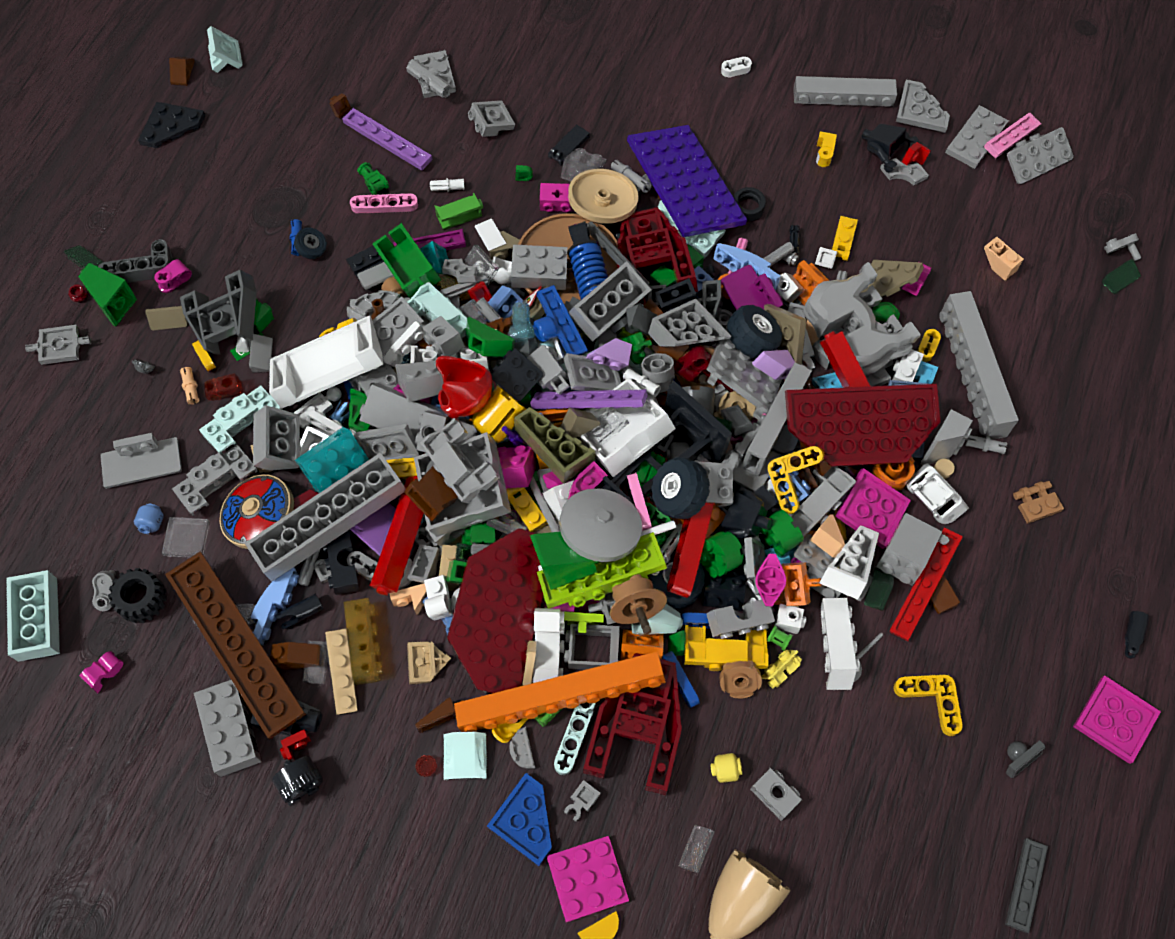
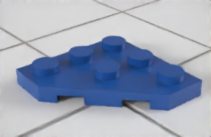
(524, 820)

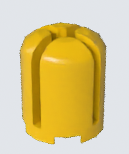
(497, 413)

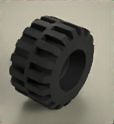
(127, 585)

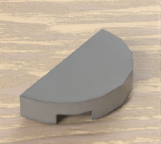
(521, 750)

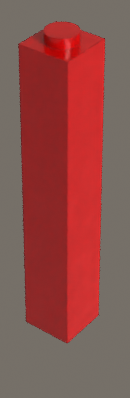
(843, 360)
(397, 545)

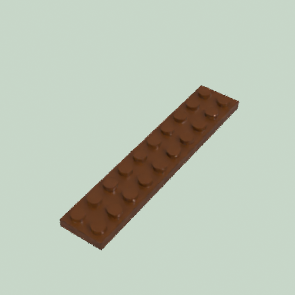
(235, 645)

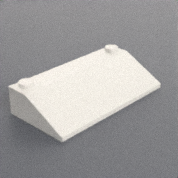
(324, 362)

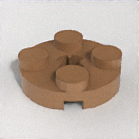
(740, 669)

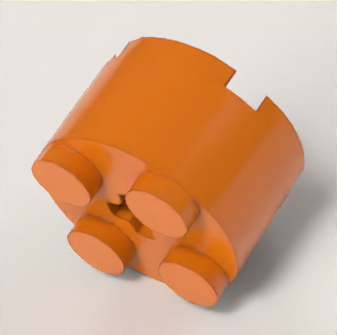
(895, 474)

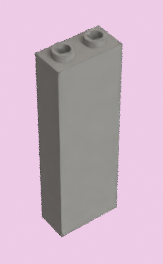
(391, 408)
(774, 421)

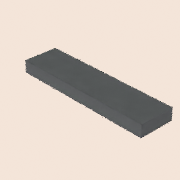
(1026, 885)

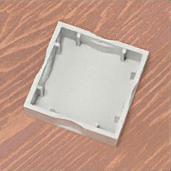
(645, 429)

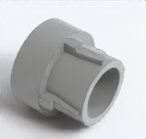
(659, 369)

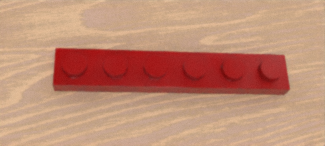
(925, 586)

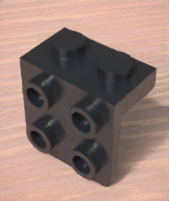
(516, 374)
(725, 590)

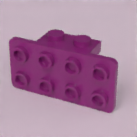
(749, 289)

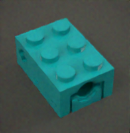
(331, 459)

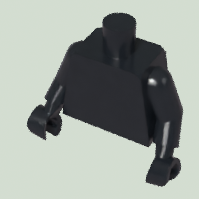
(886, 141)
(746, 515)

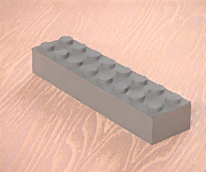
(978, 366)
(325, 517)

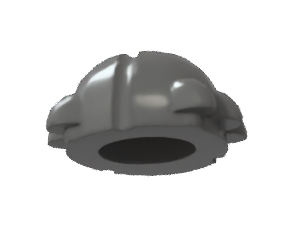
(143, 366)

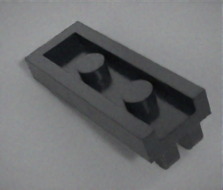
(568, 143)

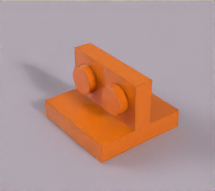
(808, 277)
(640, 644)

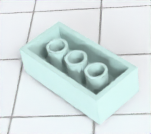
(32, 616)

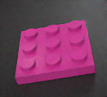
(873, 506)
(1117, 719)
(587, 879)

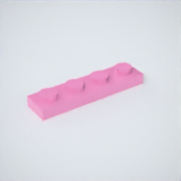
(1012, 135)

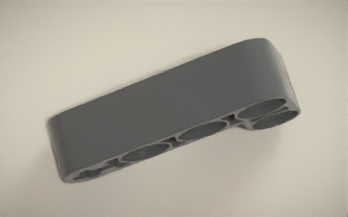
(141, 267)

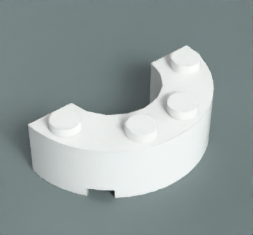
(548, 628)

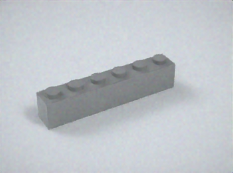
(845, 91)

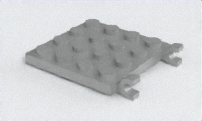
(742, 376)

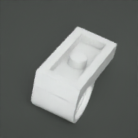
(438, 602)

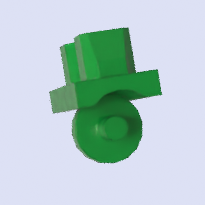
(638, 342)

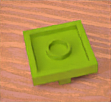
(583, 620)

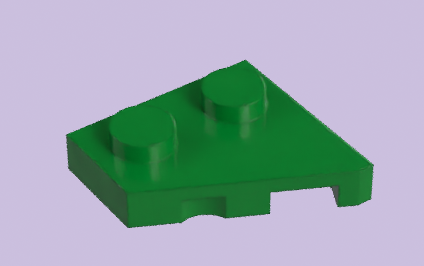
(357, 399)

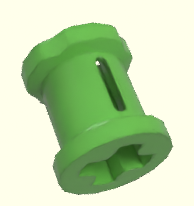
(779, 638)

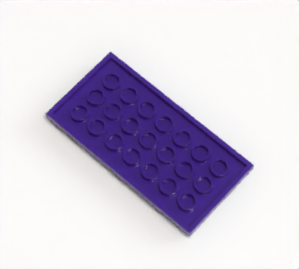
(686, 181)

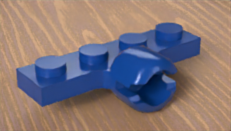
(557, 323)

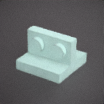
(223, 50)

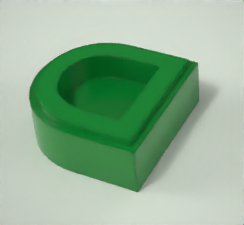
(523, 173)

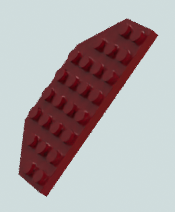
(864, 422)
(497, 612)

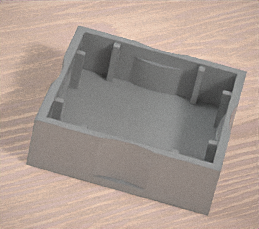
(485, 504)

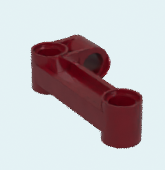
(694, 363)

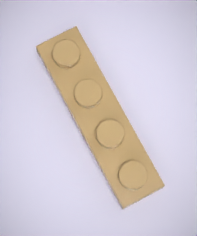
(341, 671)

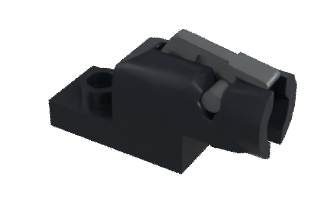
(308, 722)

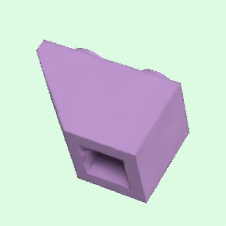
(612, 354)
(775, 363)

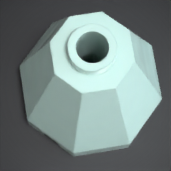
(664, 622)

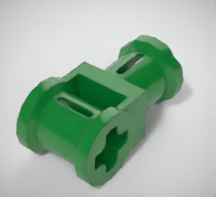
(373, 179)

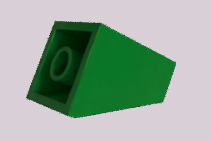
(108, 291)
(559, 561)

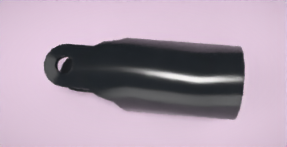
(300, 610)
(1135, 632)

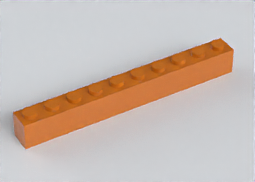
(559, 693)

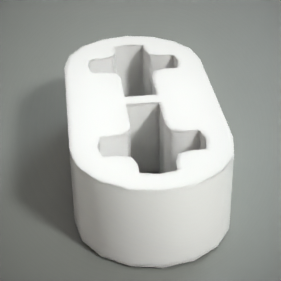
(735, 66)

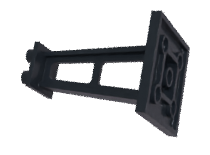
(694, 424)

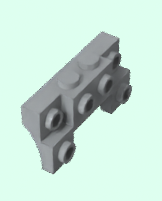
(454, 465)
(211, 476)
(822, 500)

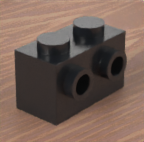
(676, 295)

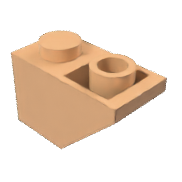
(1002, 258)

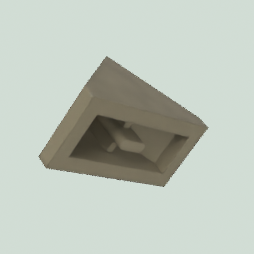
(578, 422)

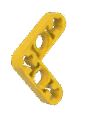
(786, 469)
(935, 690)

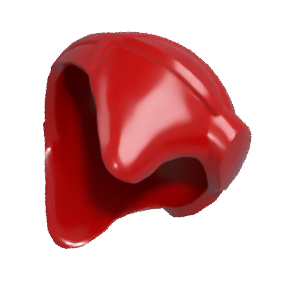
(464, 387)

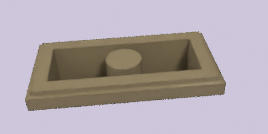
(166, 318)

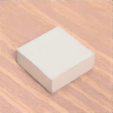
(826, 257)

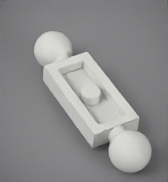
(319, 403)

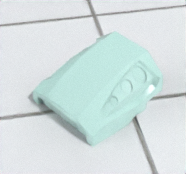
(465, 755)

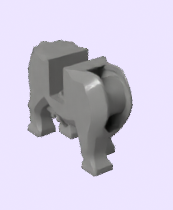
(842, 304)

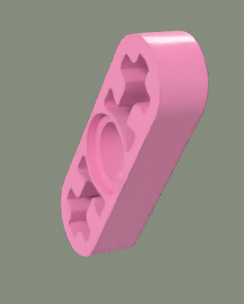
(639, 500)

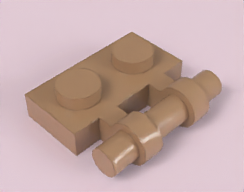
(1040, 507)

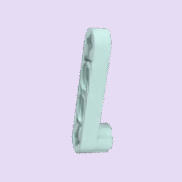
(575, 735)

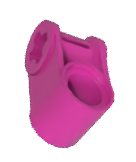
(173, 274)

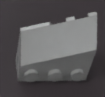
(686, 326)

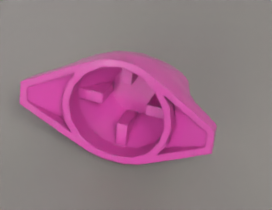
(770, 580)

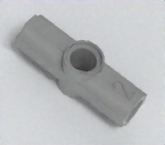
(429, 78)

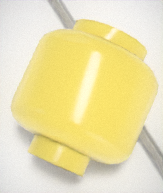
(726, 768)

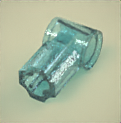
(522, 327)

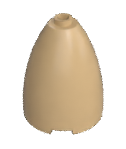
(743, 898)

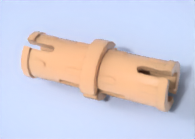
(189, 385)

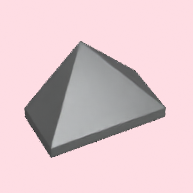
(424, 564)

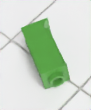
(459, 211)

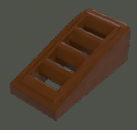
(439, 715)

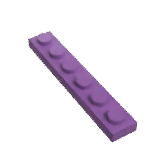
(387, 139)
(589, 399)

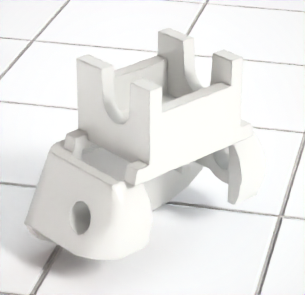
(935, 493)

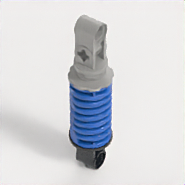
(588, 267)

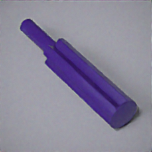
(514, 437)

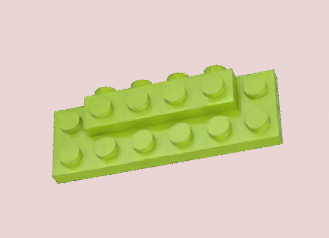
(642, 560)

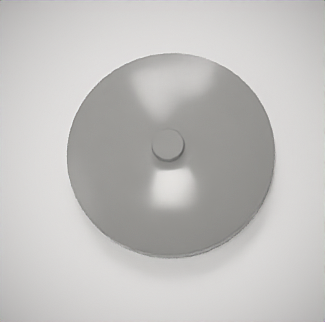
(600, 525)

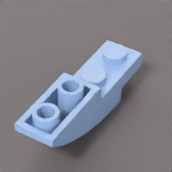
(736, 258)
(275, 597)

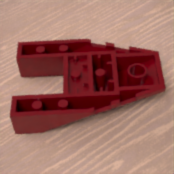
(650, 239)
(644, 716)

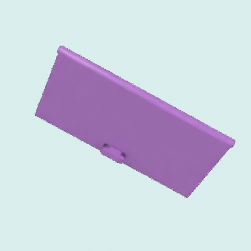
(375, 528)

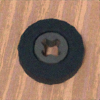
(307, 250)

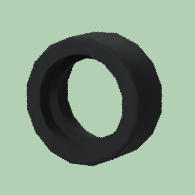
(754, 194)

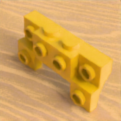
(717, 652)

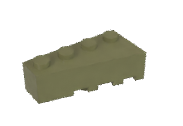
(556, 449)

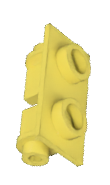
(787, 661)

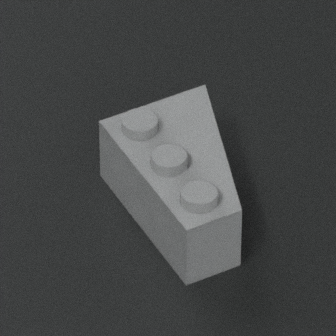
(419, 380)

